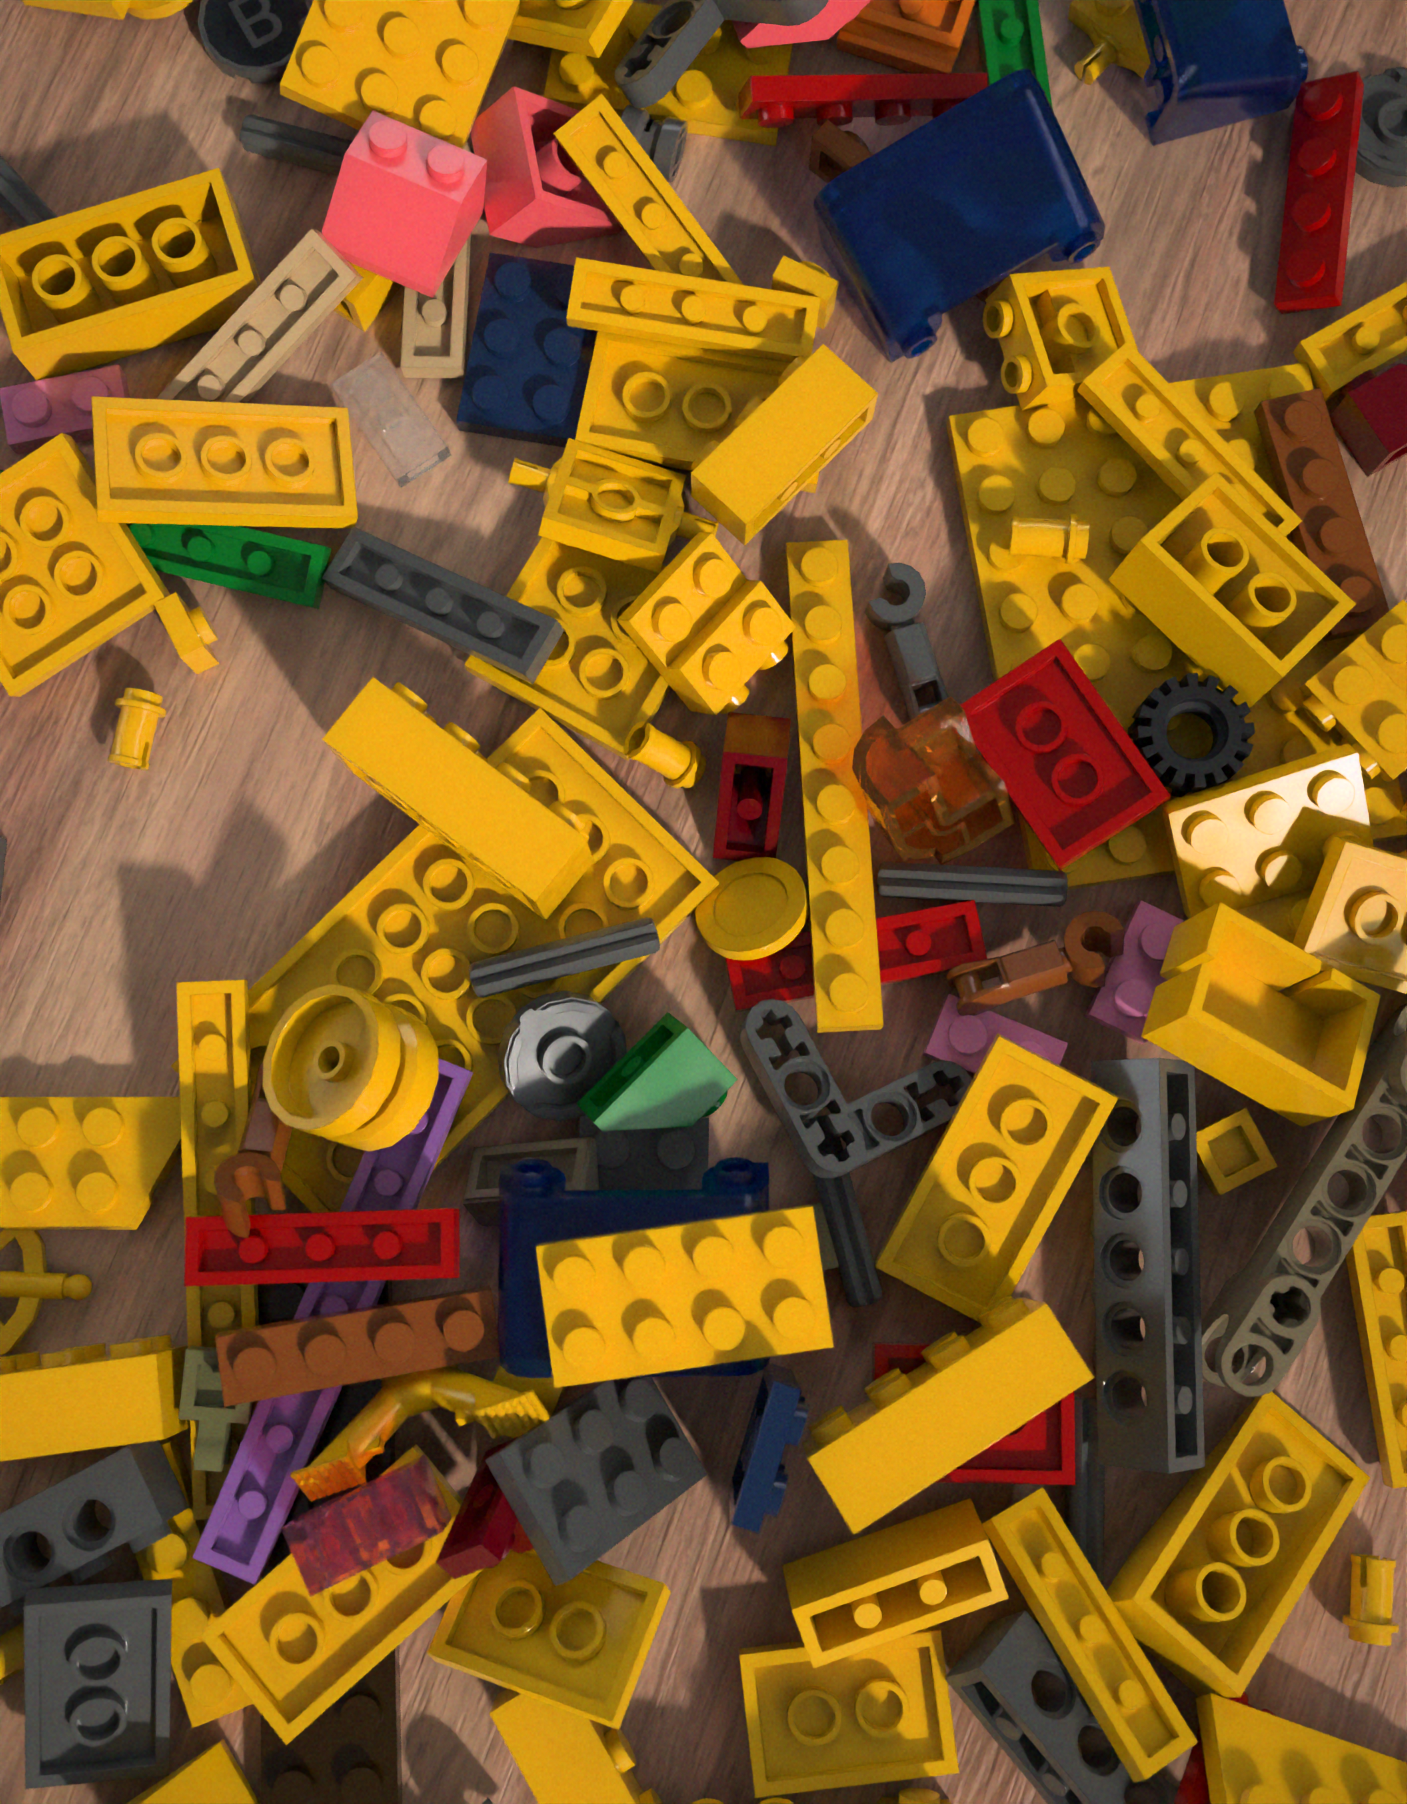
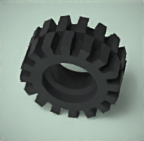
(1210, 704)

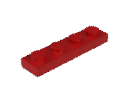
(841, 97)
(1319, 194)
(908, 948)
(324, 1247)

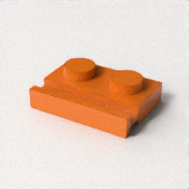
(909, 33)

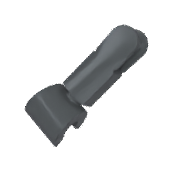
(908, 641)

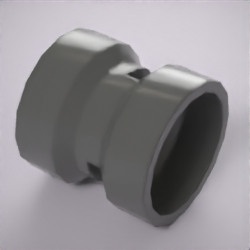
(660, 139)

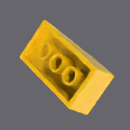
(1237, 1548)

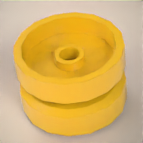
(350, 1068)

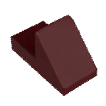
(483, 1526)

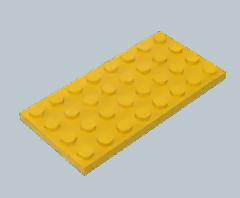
(432, 914)

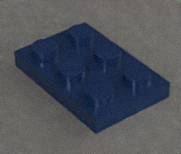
(524, 359)
(759, 1475)

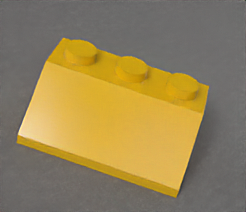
(1230, 590)

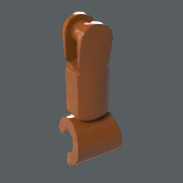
(1040, 965)
(256, 1166)

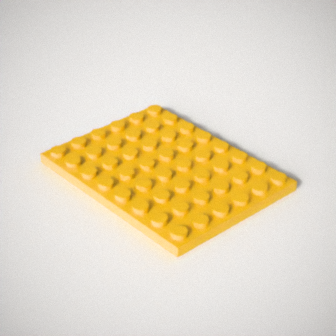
(1076, 463)

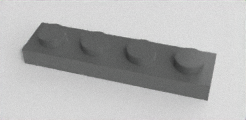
(443, 604)

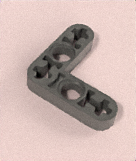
(681, 33)
(850, 1120)

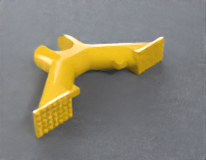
(407, 1395)

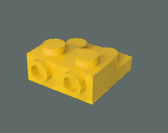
(1055, 330)
(707, 627)
(1366, 695)

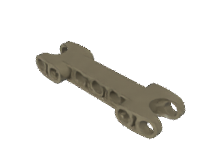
(1276, 1298)

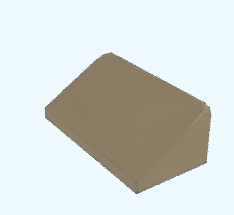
(572, 1156)

